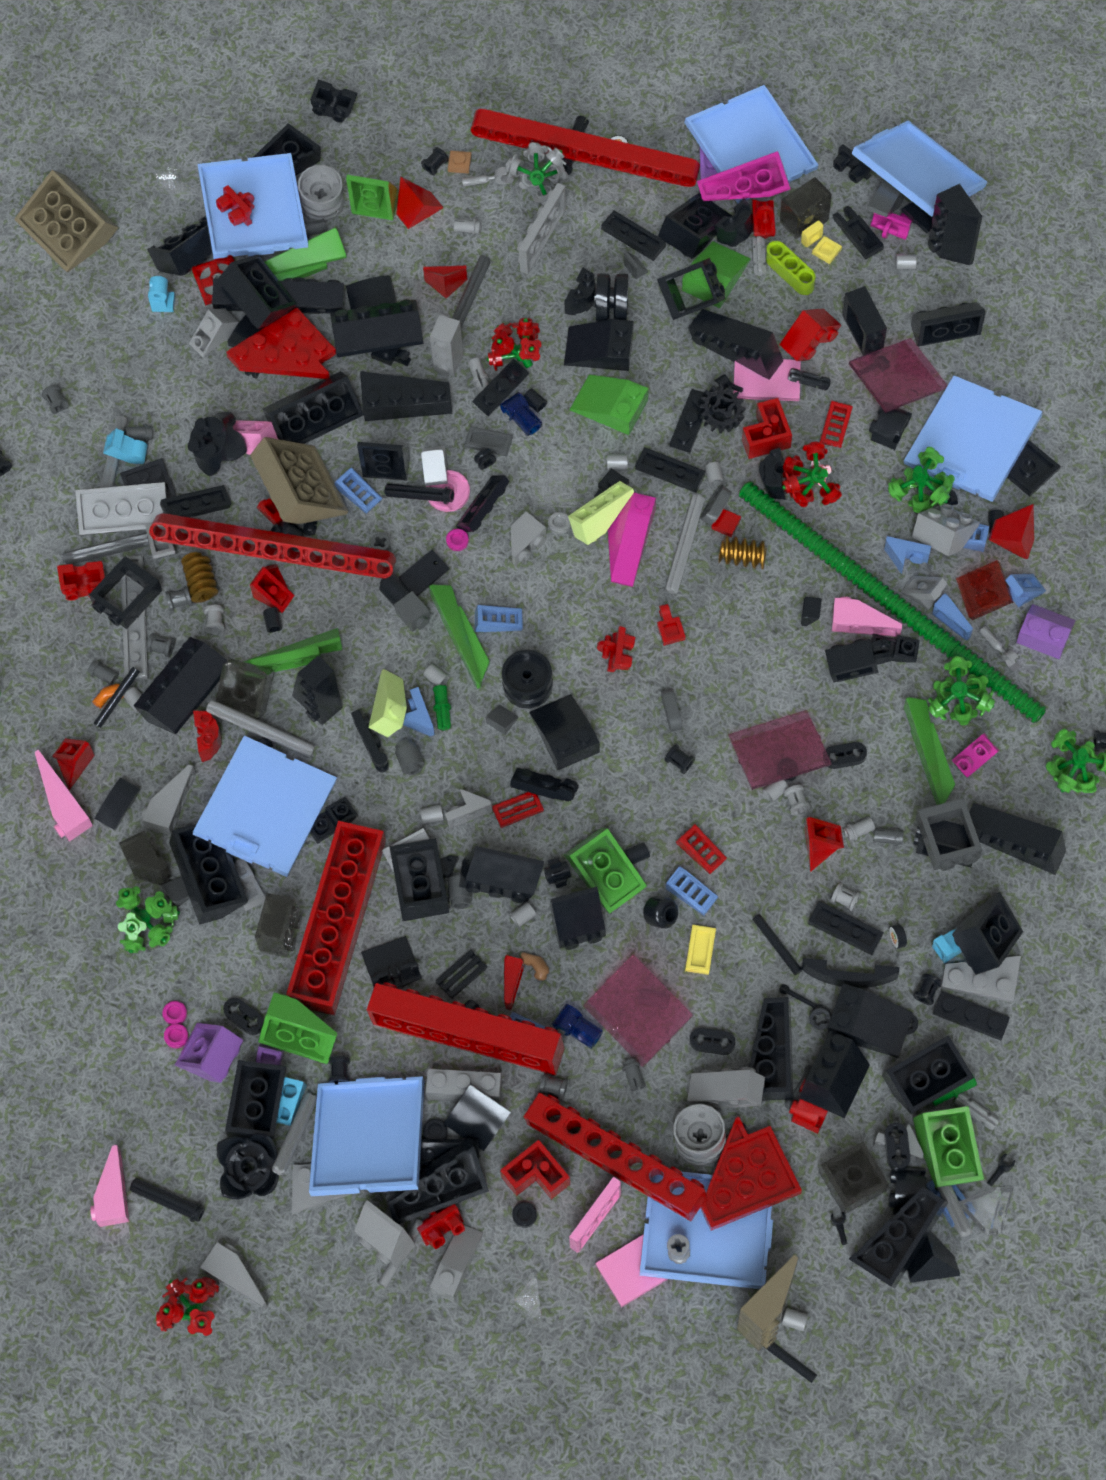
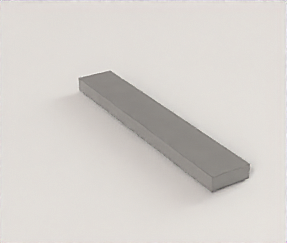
(136, 634)

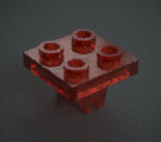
(984, 590)

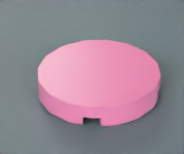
(461, 492)

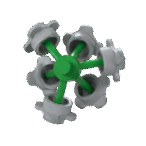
(535, 176)

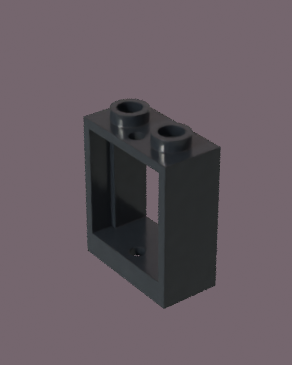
(672, 294)
(864, 321)
(138, 605)
(948, 838)

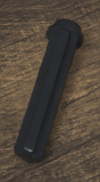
(421, 493)
(167, 1200)

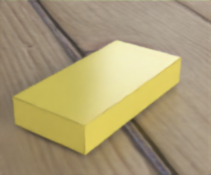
(700, 949)

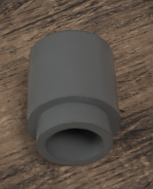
(409, 757)
(458, 896)

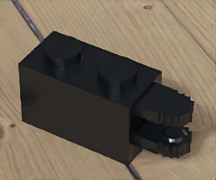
(857, 659)

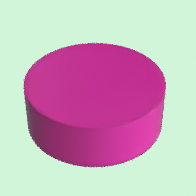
(457, 540)
(174, 1013)
(176, 1036)

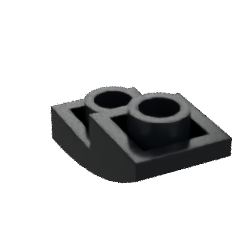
(903, 648)
(117, 803)
(327, 821)

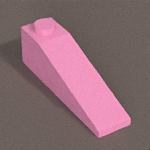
(65, 810)

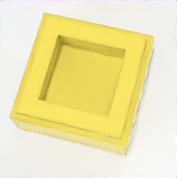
(812, 234)
(827, 250)

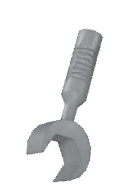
(500, 178)
(1007, 657)

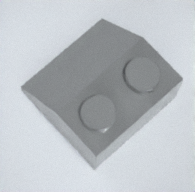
(382, 1235)

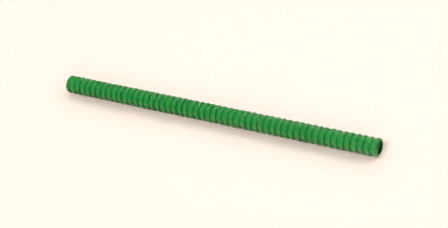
(891, 601)

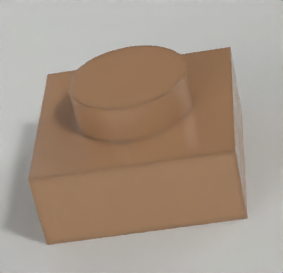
(459, 162)

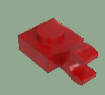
(669, 628)

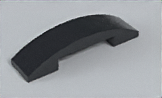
(881, 976)

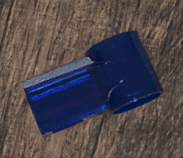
(519, 411)
(574, 1024)

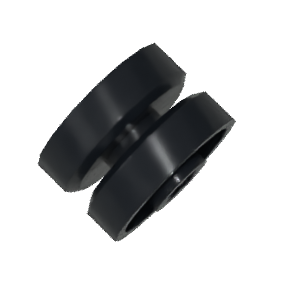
(609, 297)
(527, 679)

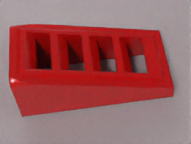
(840, 408)
(683, 843)
(512, 976)

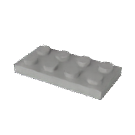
(542, 228)
(118, 507)

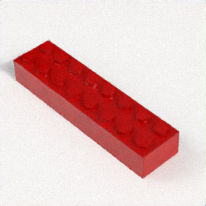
(336, 917)
(466, 1028)

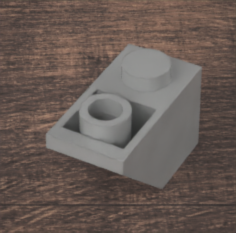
(213, 330)
(525, 536)

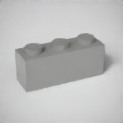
(446, 345)
(451, 1084)
(726, 1088)

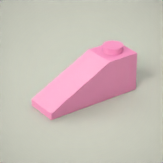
(254, 432)
(859, 618)
(110, 1196)

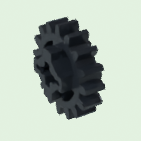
(722, 400)

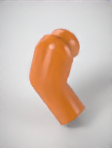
(104, 695)

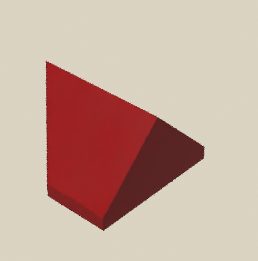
(415, 203)
(445, 278)
(1015, 531)
(271, 588)
(72, 759)
(821, 840)

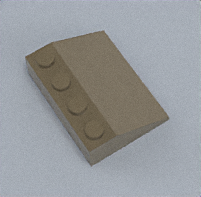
(65, 221)
(297, 481)
(763, 1312)

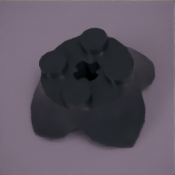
(216, 441)
(235, 1154)

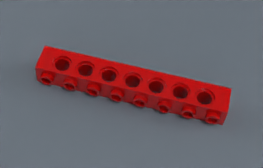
(685, 1204)

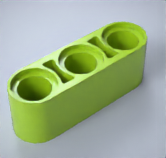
(787, 259)

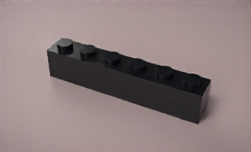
(310, 296)

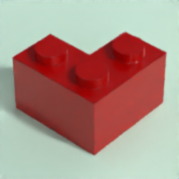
(808, 331)
(769, 433)
(538, 1166)

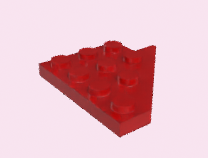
(285, 348)
(748, 1177)

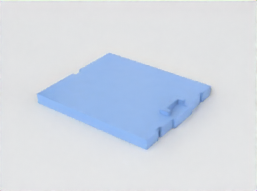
(748, 130)
(916, 165)
(277, 209)
(976, 436)
(264, 806)
(367, 1136)
(722, 1256)

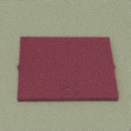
(898, 375)
(779, 749)
(638, 1010)

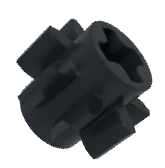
(557, 872)

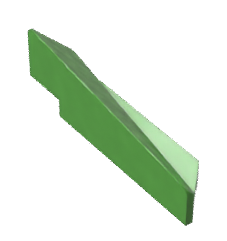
(309, 260)
(460, 632)
(299, 653)
(929, 749)

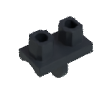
(846, 158)

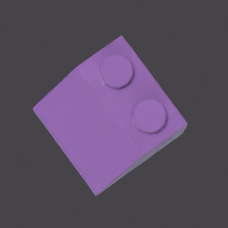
(1045, 631)
(209, 1052)

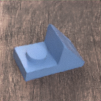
(901, 549)
(1024, 588)
(418, 718)

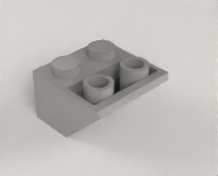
(944, 528)

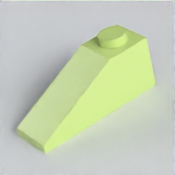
(598, 514)
(389, 705)

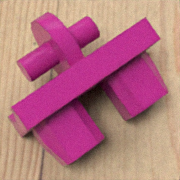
(893, 224)
(975, 755)

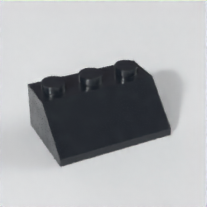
(256, 291)
(948, 323)
(500, 874)
(835, 1075)
(927, 1075)
(255, 1099)

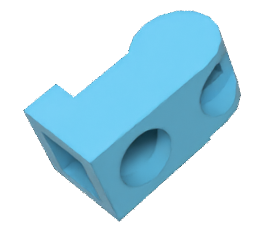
(158, 295)
(125, 447)
(946, 947)
(290, 1100)

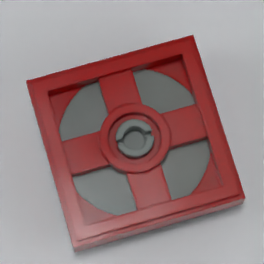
(206, 273)

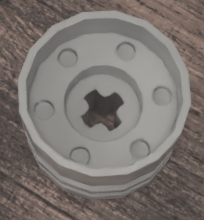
(318, 183)
(697, 1121)

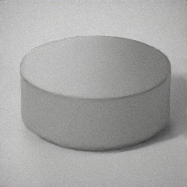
(559, 523)

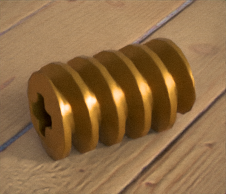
(743, 552)
(199, 577)

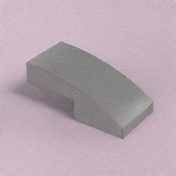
(251, 887)

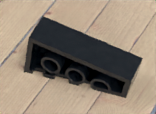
(737, 342)
(403, 397)
(318, 691)
(1019, 837)
(441, 1184)

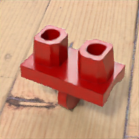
(239, 203)
(763, 218)
(613, 648)
(439, 1224)

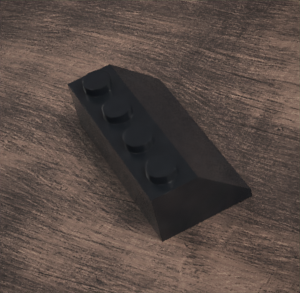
(955, 226)
(376, 328)
(314, 410)
(181, 686)
(207, 875)

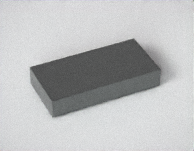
(482, 438)

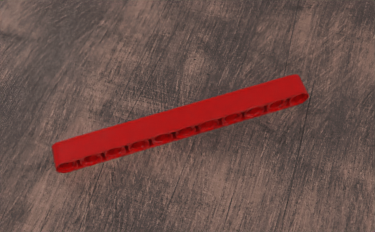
(586, 147)
(261, 548)

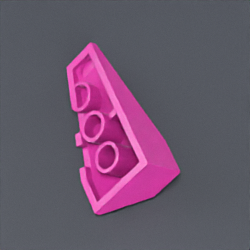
(750, 180)
(628, 538)

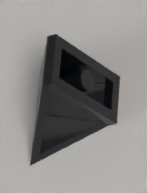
(932, 1262)

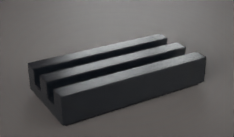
(475, 961)

